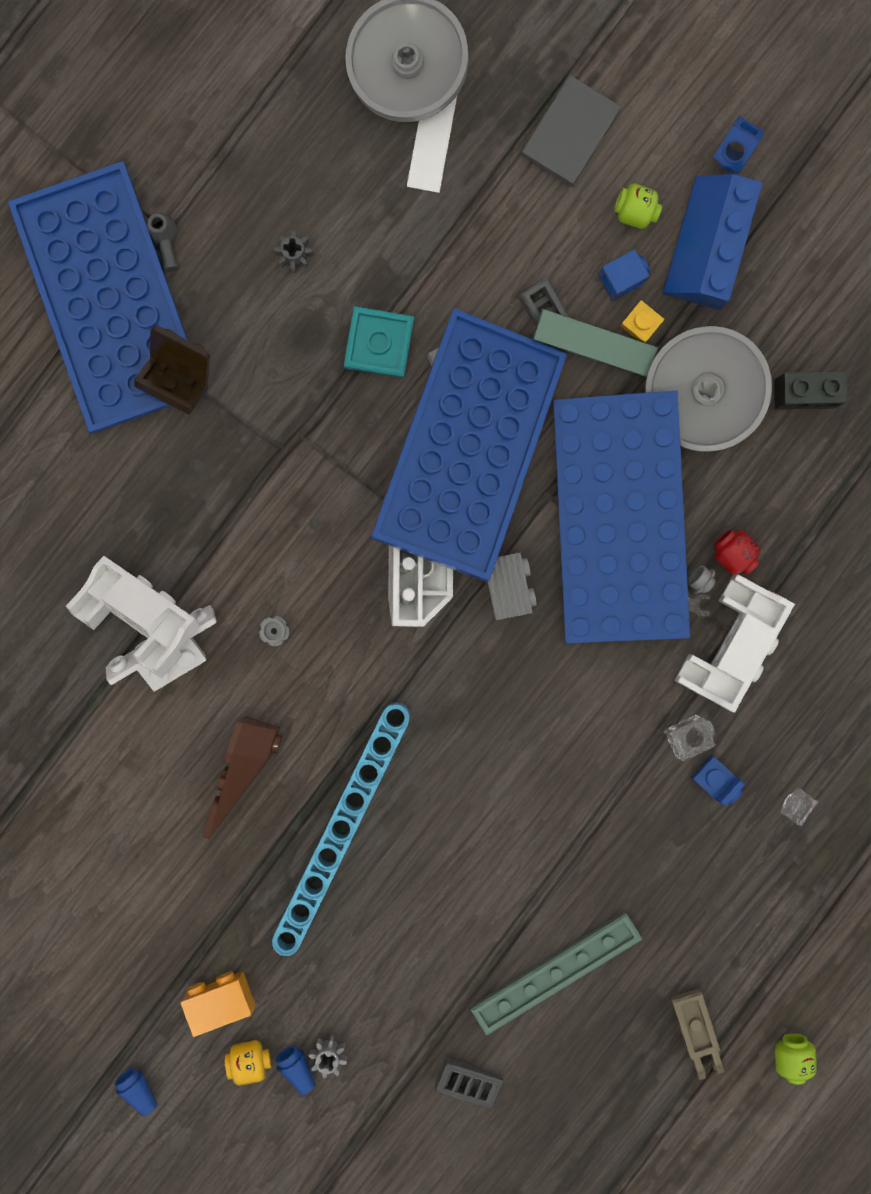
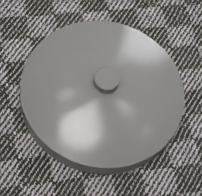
(407, 59)
(719, 384)

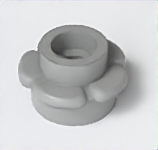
(701, 580)
(270, 623)

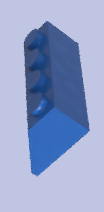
(712, 239)

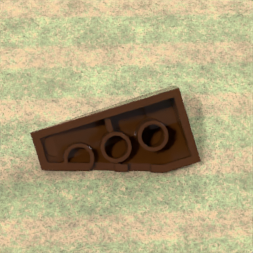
(247, 754)

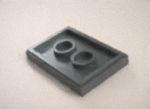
(571, 131)

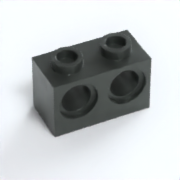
(810, 390)

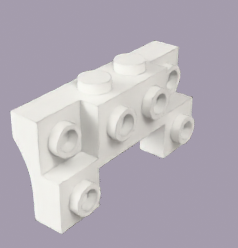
(140, 607)
(744, 647)

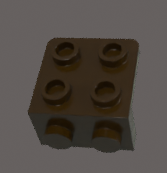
(175, 370)

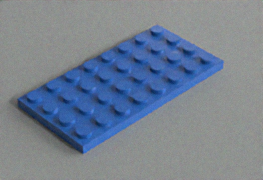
(98, 288)
(469, 446)
(621, 517)

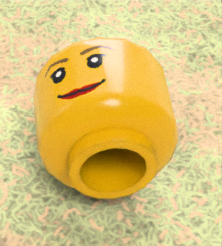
(247, 1062)

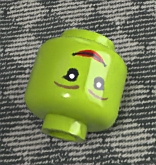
(637, 206)
(795, 1058)

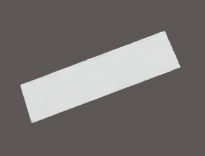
(431, 150)

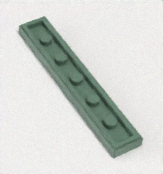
(555, 973)

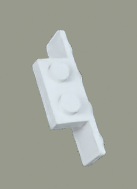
(191, 657)

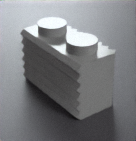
(509, 587)

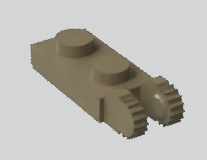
(697, 1030)

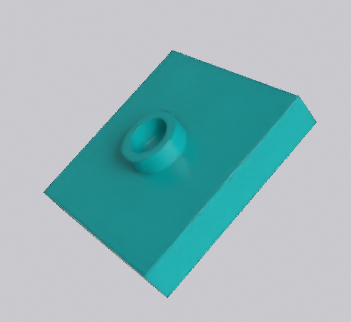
(378, 342)

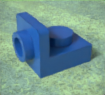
(718, 781)

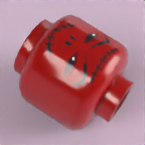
(737, 552)

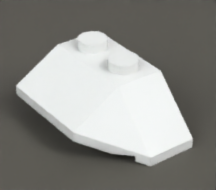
(416, 588)

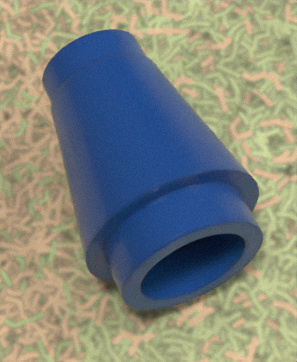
(295, 1069)
(136, 1091)

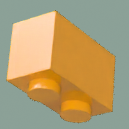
(217, 1003)

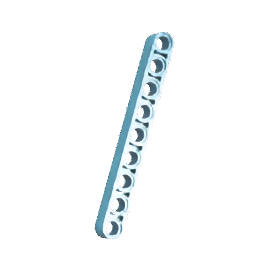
(338, 842)

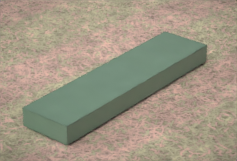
(594, 343)

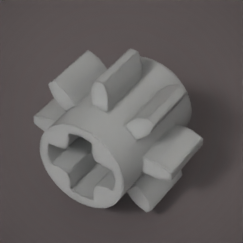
(329, 1048)

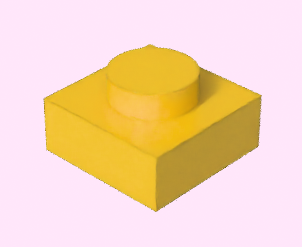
(642, 322)

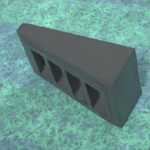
(549, 296)
(455, 1090)

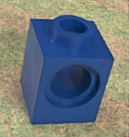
(743, 133)
(624, 274)

